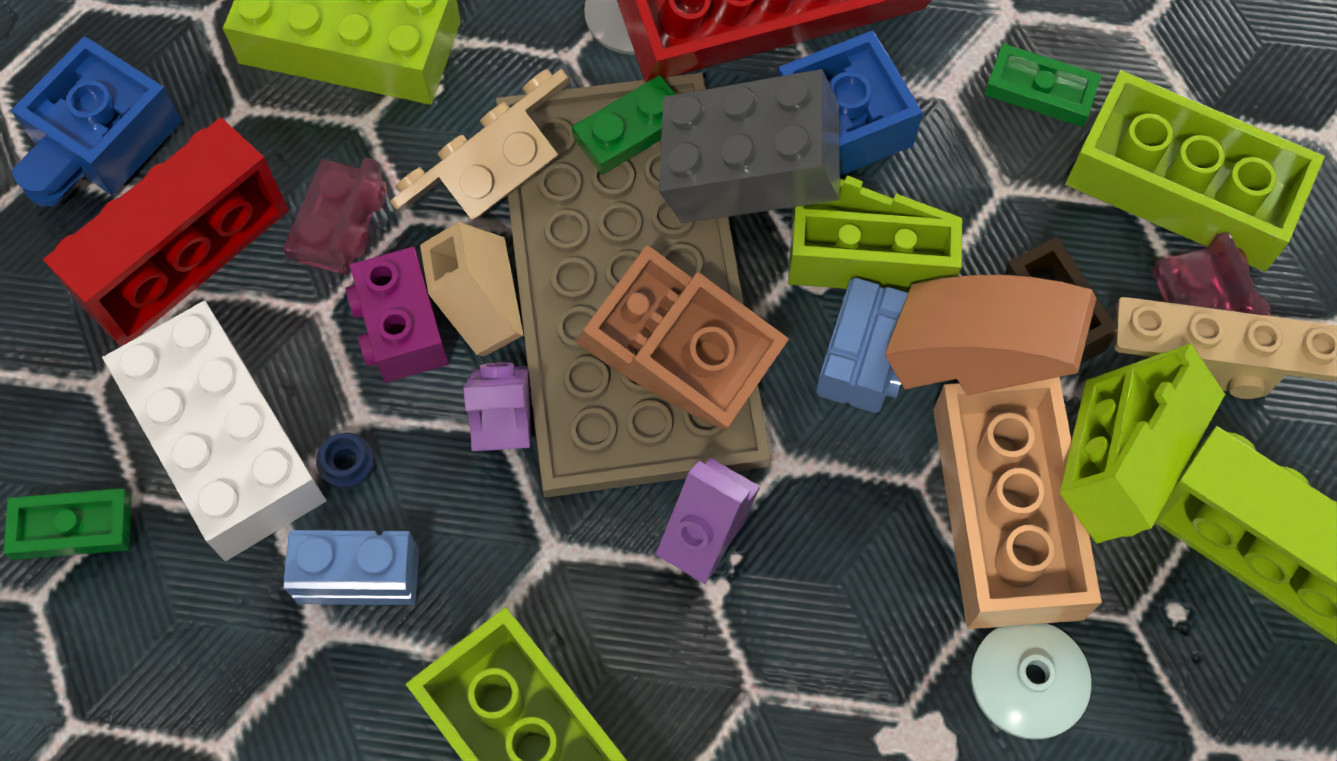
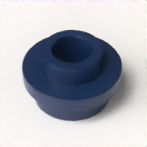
(337, 447)

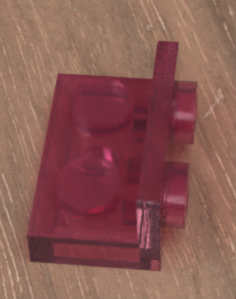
(336, 215)
(1211, 279)

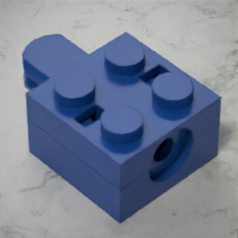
(874, 102)
(90, 121)

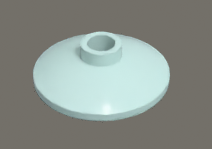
(1016, 702)

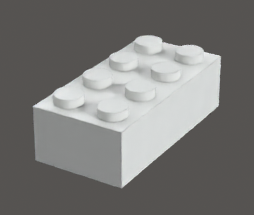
(213, 431)

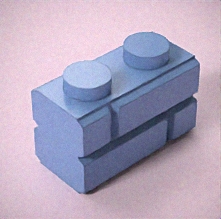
(856, 359)
(351, 567)

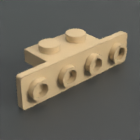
(495, 158)
(1240, 349)

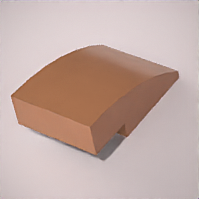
(990, 331)
(682, 339)

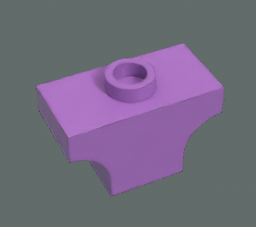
(499, 407)
(706, 518)

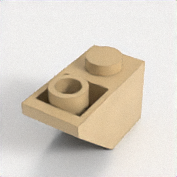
(473, 285)

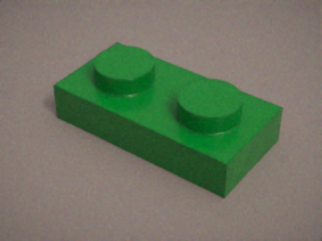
(1043, 85)
(623, 126)
(68, 524)

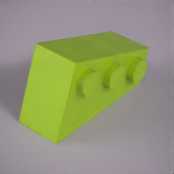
(872, 240)
(1136, 440)

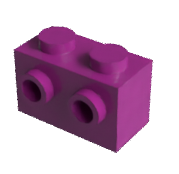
(397, 315)

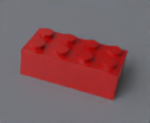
(169, 232)

